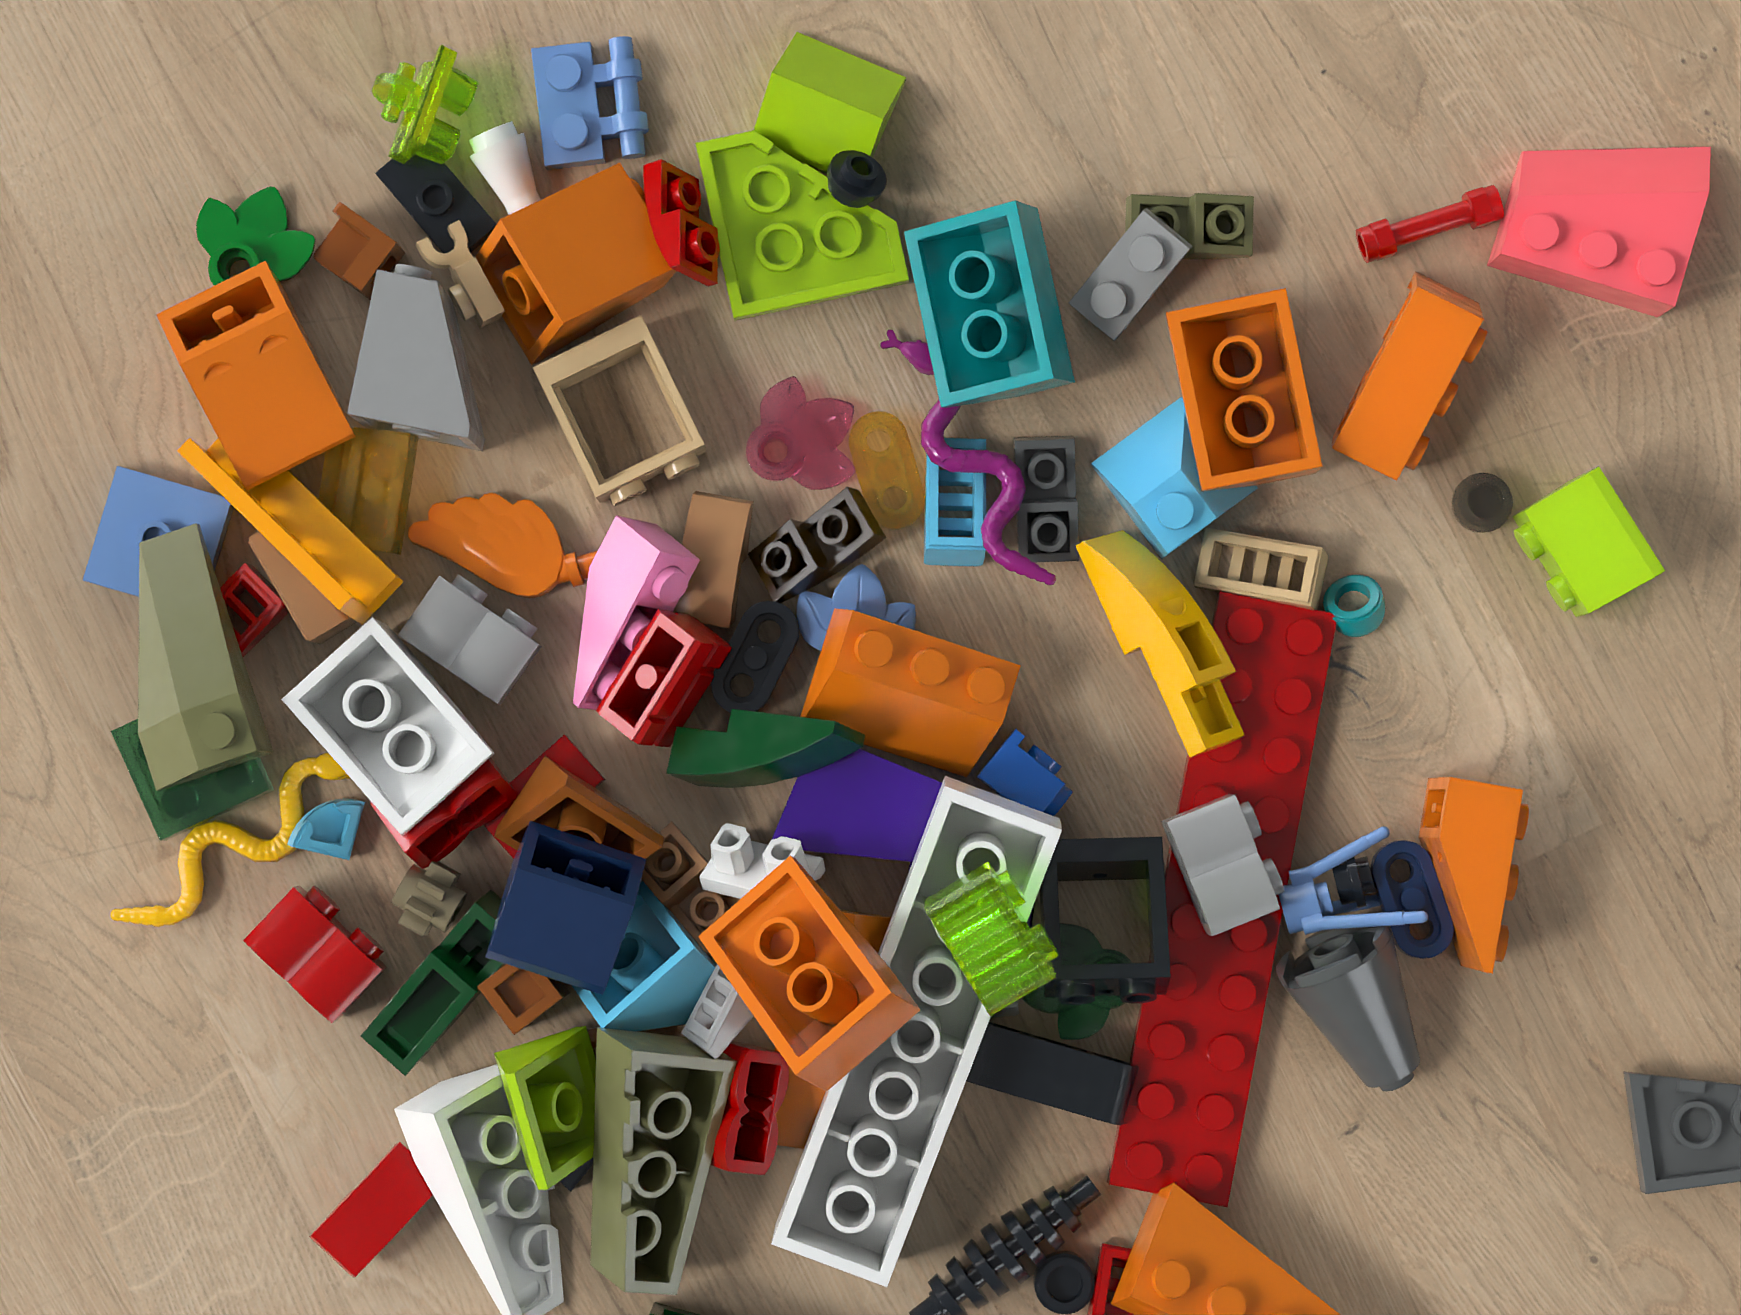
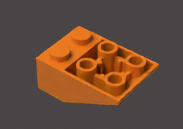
(256, 374)
(1471, 842)

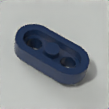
(1417, 893)

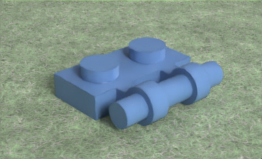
(570, 105)

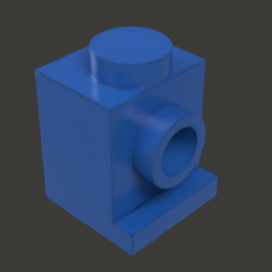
(1025, 776)

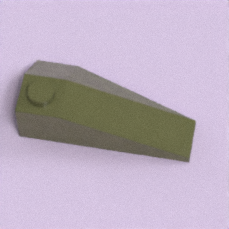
(191, 675)

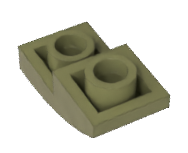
(1212, 223)

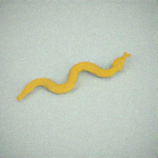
(237, 840)

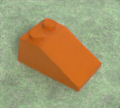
(808, 975)

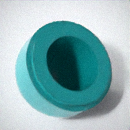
(1361, 621)

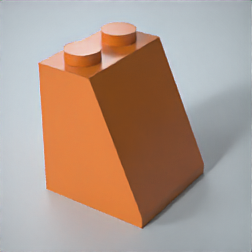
(573, 261)

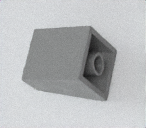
(414, 363)

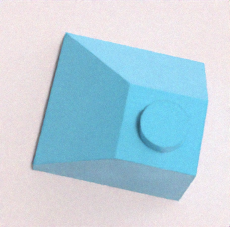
(1159, 481)
(654, 974)

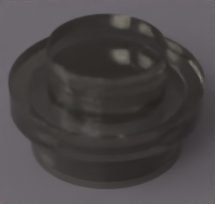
(1482, 502)

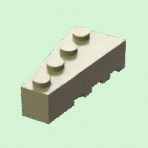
(651, 1153)

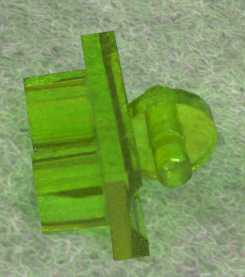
(434, 86)

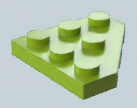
(786, 233)

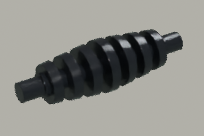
(1005, 1253)

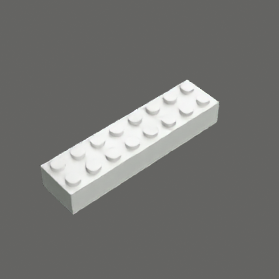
(893, 1109)

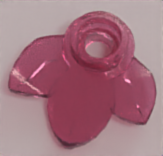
(808, 431)

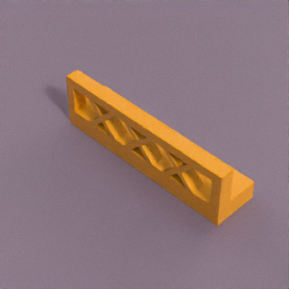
(303, 533)

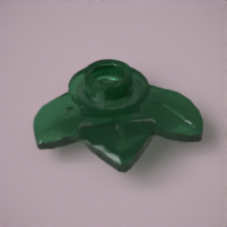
(1085, 1020)

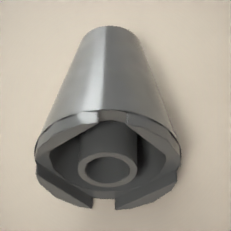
(1357, 1001)

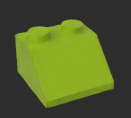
(1586, 544)

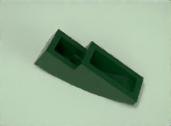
(759, 749)
(437, 989)

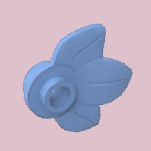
(857, 591)

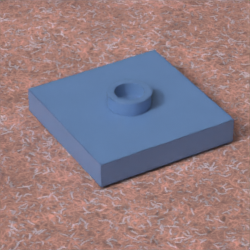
(143, 509)

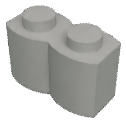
(470, 638)
(1223, 864)

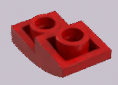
(673, 213)
(373, 1211)

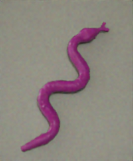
(973, 462)

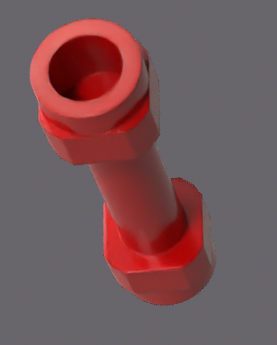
(1477, 208)

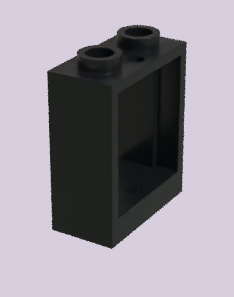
(1108, 860)

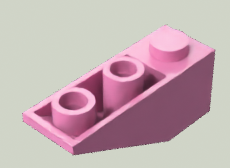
(627, 583)

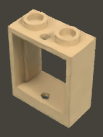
(593, 358)

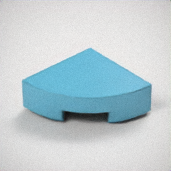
(329, 828)

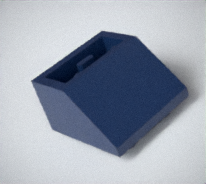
(566, 907)

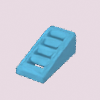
(954, 550)

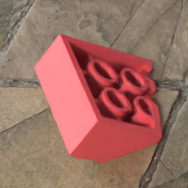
(1606, 222)

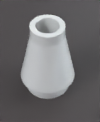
(506, 165)

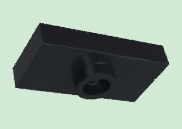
(436, 200)

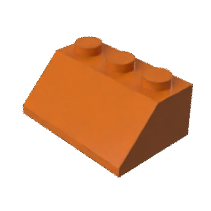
(1244, 391)
(910, 691)

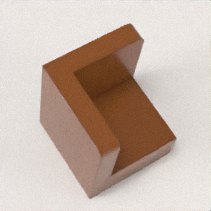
(357, 251)
(521, 995)

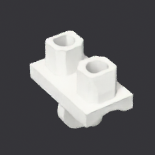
(742, 863)

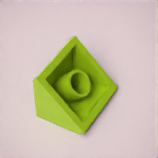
(826, 102)
(552, 1102)

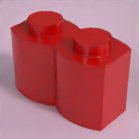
(463, 810)
(316, 952)
(749, 1123)

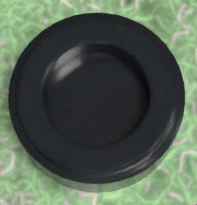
(1064, 1282)

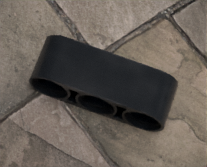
(1053, 1074)

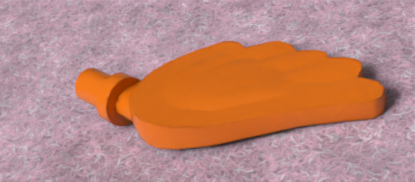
(501, 544)

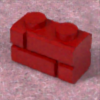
(663, 678)

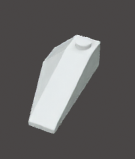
(478, 1174)

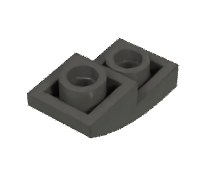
(1049, 508)

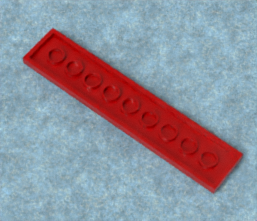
(1204, 1034)

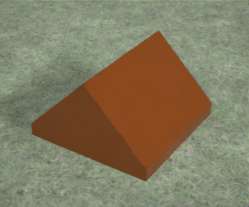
(574, 806)

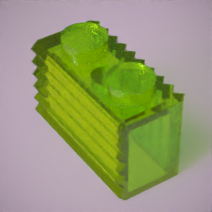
(991, 938)

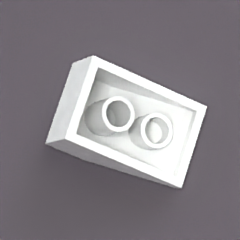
(388, 725)

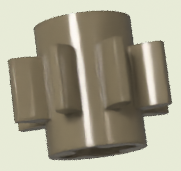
(429, 898)

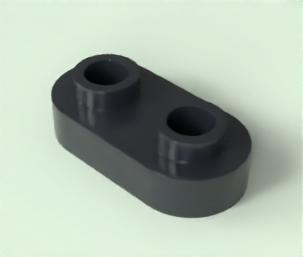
(755, 658)

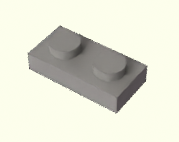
(1130, 274)

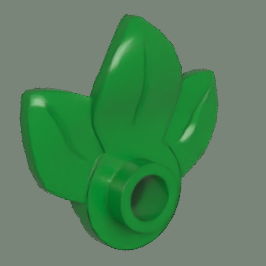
(252, 234)

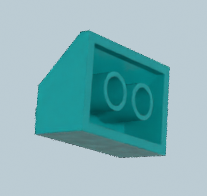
(989, 305)

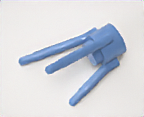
(1310, 906)

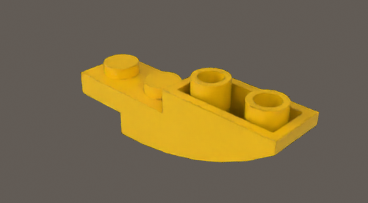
(1159, 616)

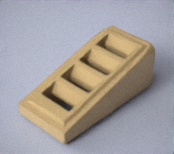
(1289, 552)

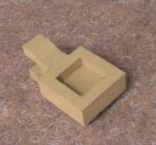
(472, 291)

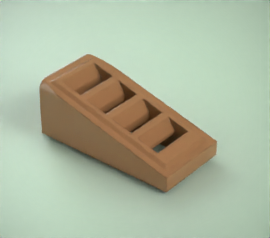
(309, 608)

